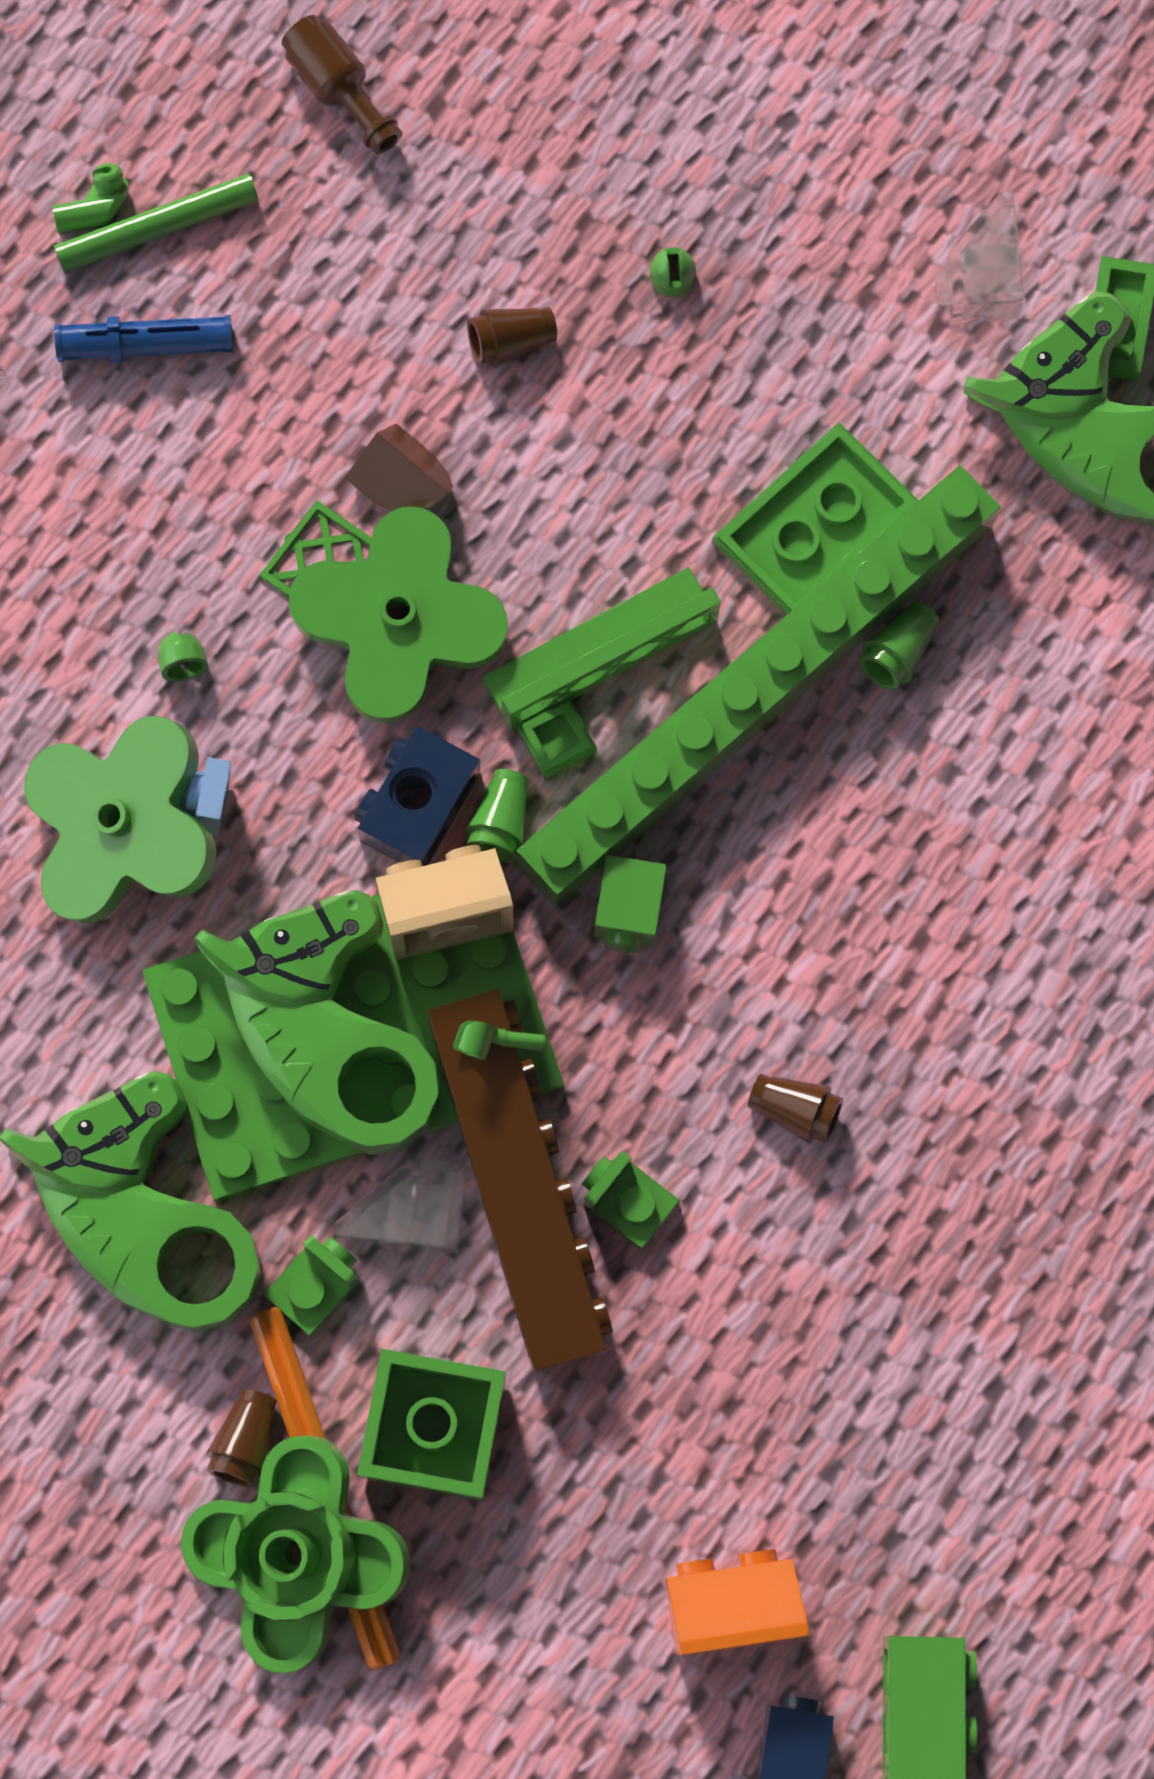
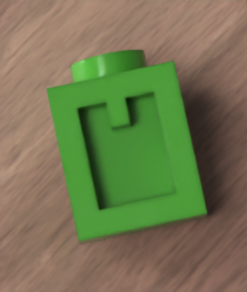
(627, 1199)
(314, 1283)

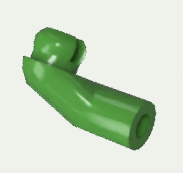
(98, 206)

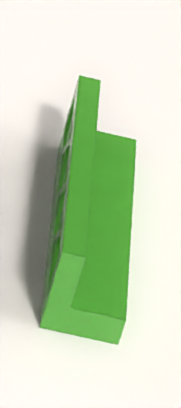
(602, 647)

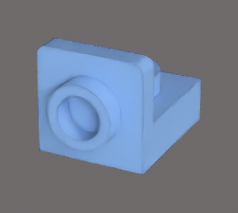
(208, 794)

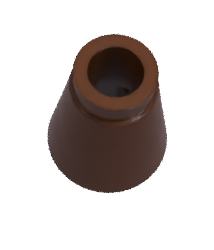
(509, 333)
(797, 1106)
(243, 1440)

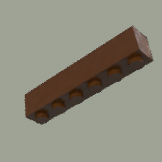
(519, 1188)

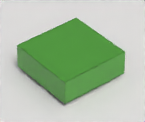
(556, 738)

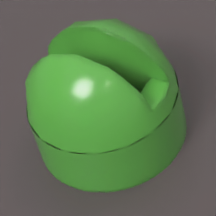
(660, 272)
(178, 649)

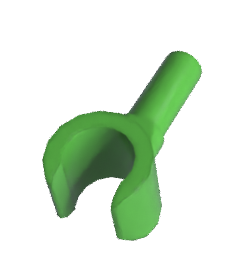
(476, 1038)

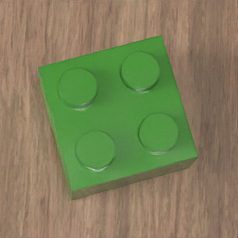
(432, 1424)

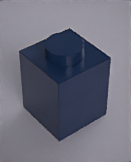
(795, 1740)

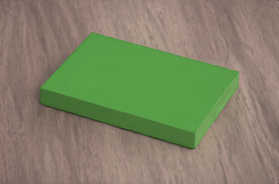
(813, 519)

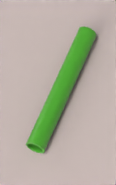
(156, 223)

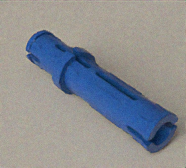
(142, 338)

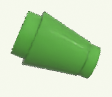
(898, 647)
(500, 815)

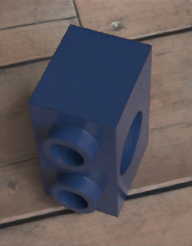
(424, 763)

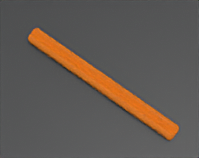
(300, 1420)

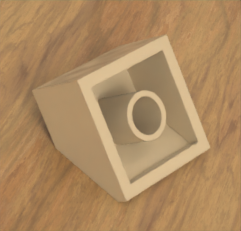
(445, 901)

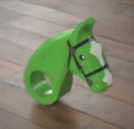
(1061, 412)
(305, 1043)
(93, 1186)

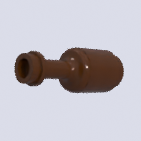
(336, 76)

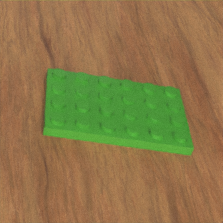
(243, 1123)

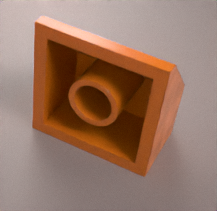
(735, 1604)

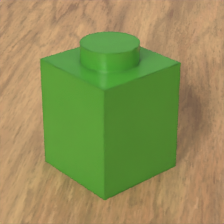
(629, 903)

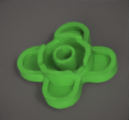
(387, 656)
(120, 820)
(251, 1543)

